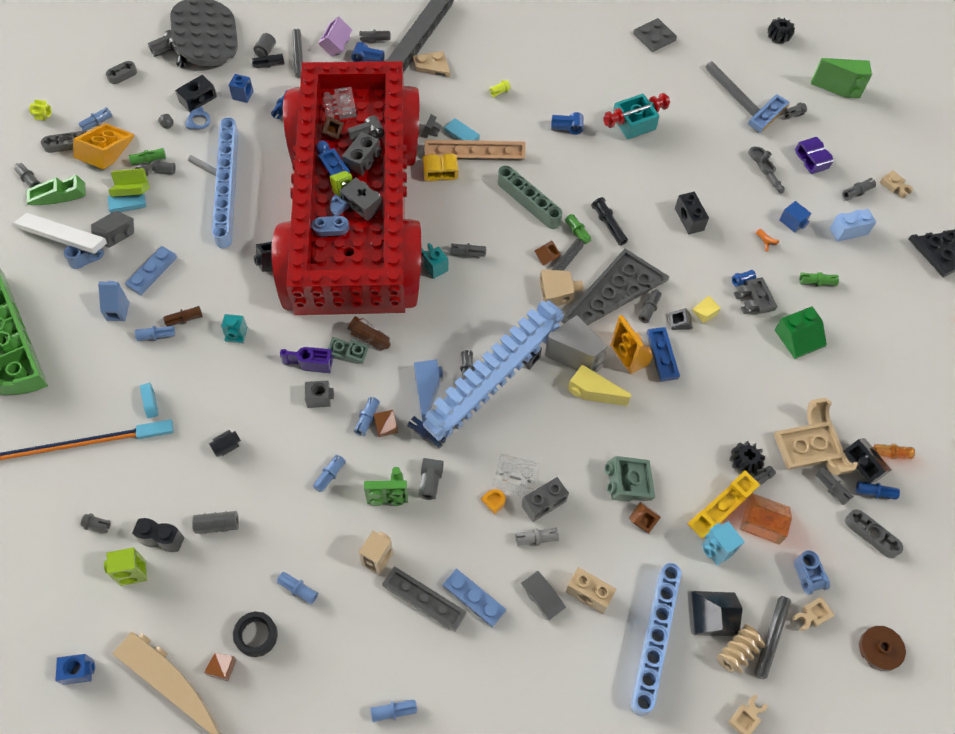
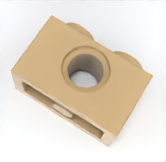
(376, 552)
(590, 590)

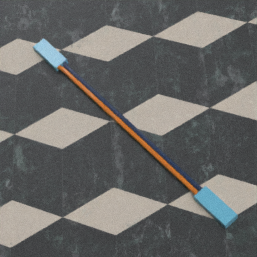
(141, 431)

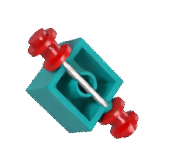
(637, 114)

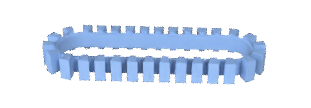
(493, 370)

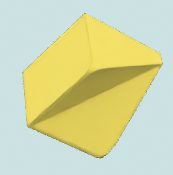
(706, 309)

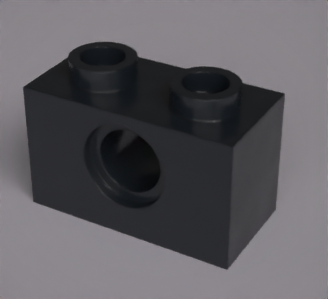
(196, 93)
(691, 212)
(869, 461)

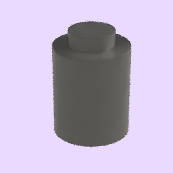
(264, 45)

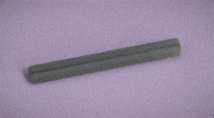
(732, 88)

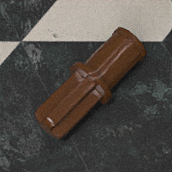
(182, 316)

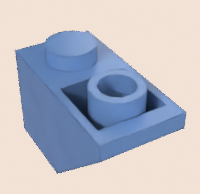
(112, 301)

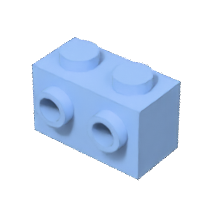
(852, 224)

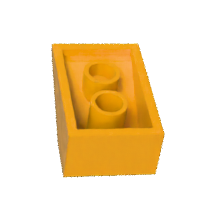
(101, 145)
(629, 346)

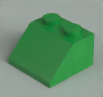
(802, 332)

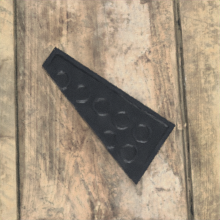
(938, 250)

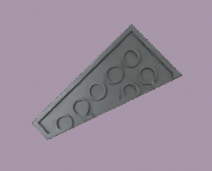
(618, 285)

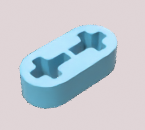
(149, 400)

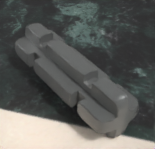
(762, 476)

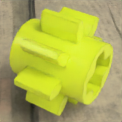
(40, 110)

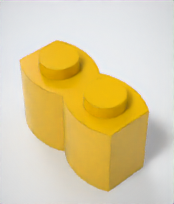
(440, 167)

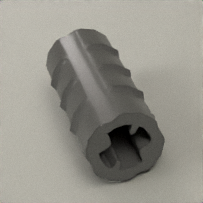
(215, 522)

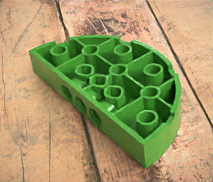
(18, 362)

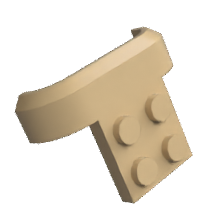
(815, 442)

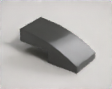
(543, 595)

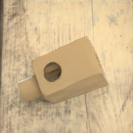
(558, 286)

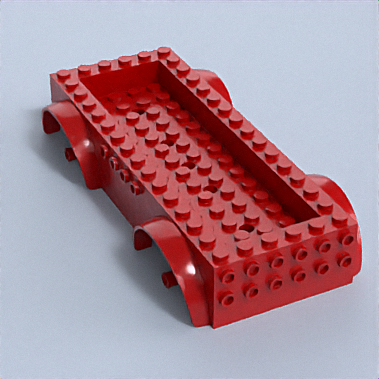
(378, 259)

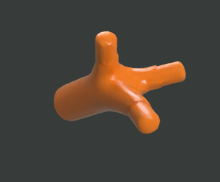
(766, 239)

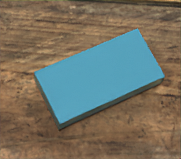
(460, 131)
(126, 203)

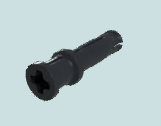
(606, 215)

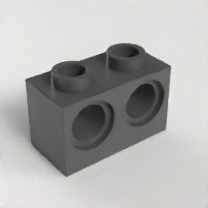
(362, 153)
(545, 499)

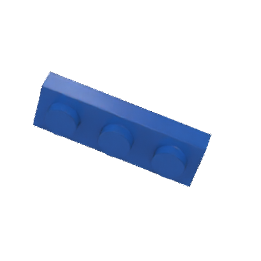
(662, 354)

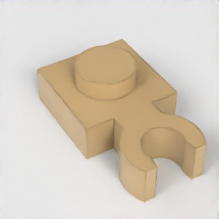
(895, 182)
(815, 613)
(745, 718)

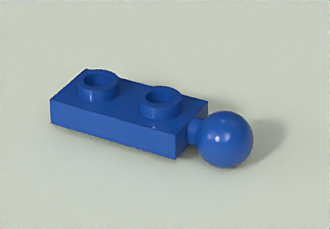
(330, 159)

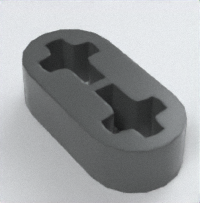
(121, 72)

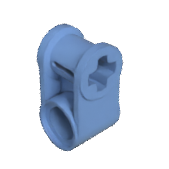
(78, 258)
(810, 574)

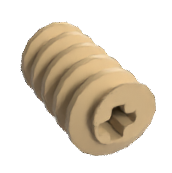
(740, 649)

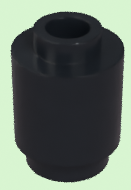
(225, 443)

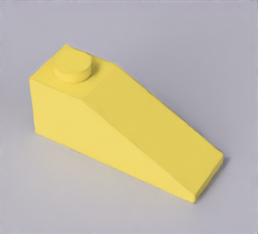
(596, 388)

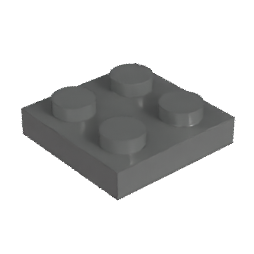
(655, 35)

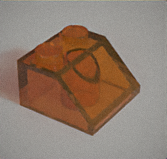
(766, 519)

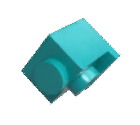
(234, 328)

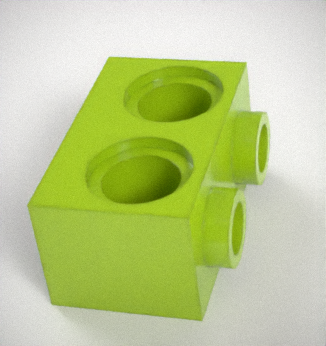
(126, 566)

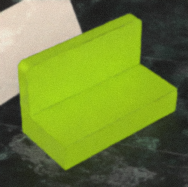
(129, 182)

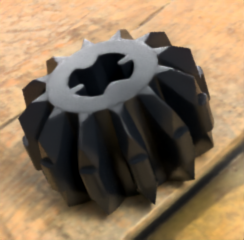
(781, 30)
(747, 458)

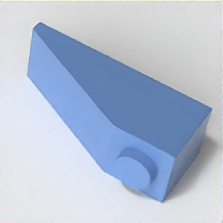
(428, 382)

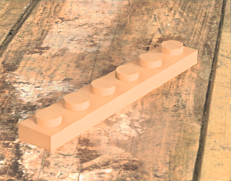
(477, 148)

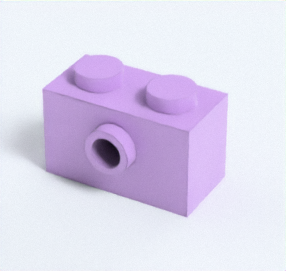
(335, 37)

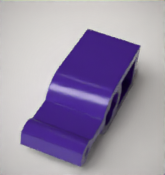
(309, 359)

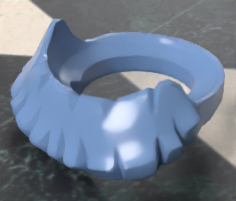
(197, 112)

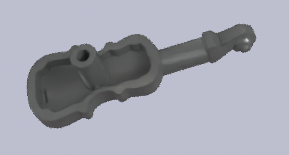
(762, 157)

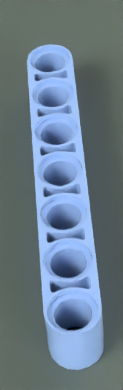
(651, 646)

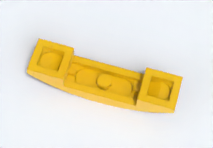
(724, 504)

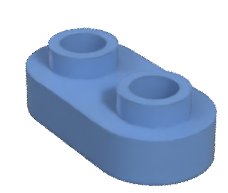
(330, 226)

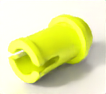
(502, 87)

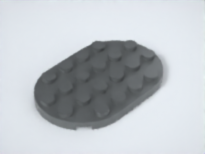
(203, 32)

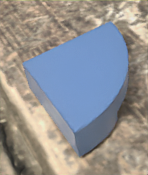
(338, 205)

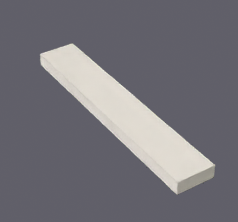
(60, 233)

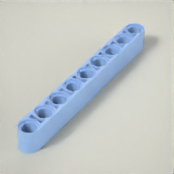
(225, 183)

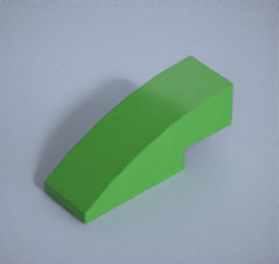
(56, 191)

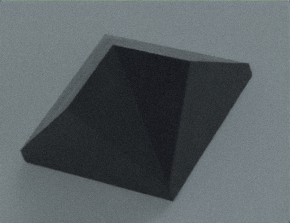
(716, 613)

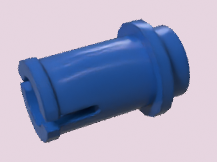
(740, 279)

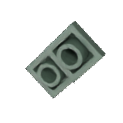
(349, 352)

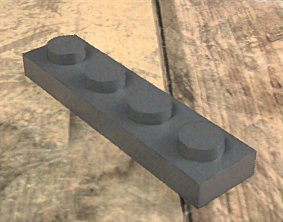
(424, 599)

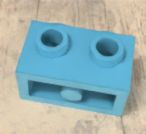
(722, 542)

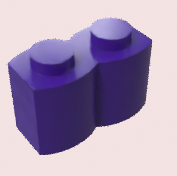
(814, 155)

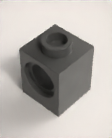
(315, 387)

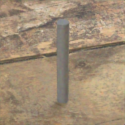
(203, 165)

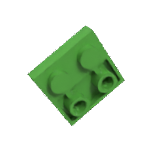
(387, 492)

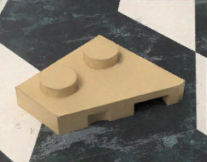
(431, 63)

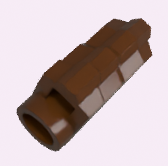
(368, 333)

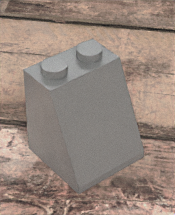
(576, 345)

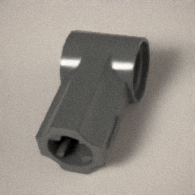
(161, 44)
(371, 127)
(431, 473)

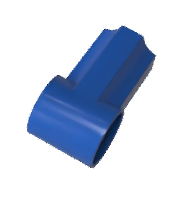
(364, 53)
(573, 123)

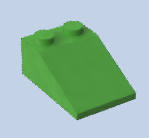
(843, 76)

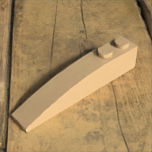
(165, 678)

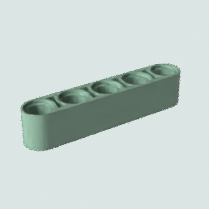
(529, 197)

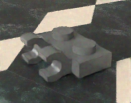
(760, 294)

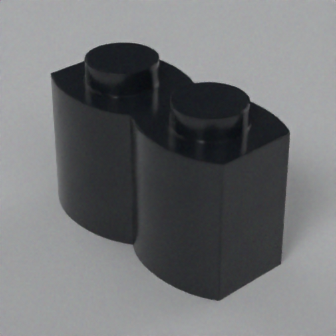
(155, 535)

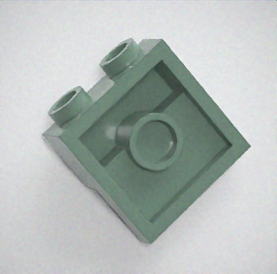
(629, 479)

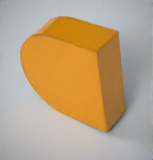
(494, 500)

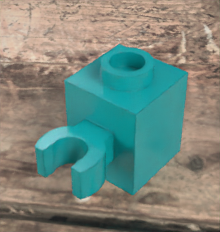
(434, 261)

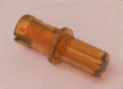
(894, 451)

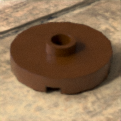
(871, 648)

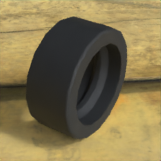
(241, 625)

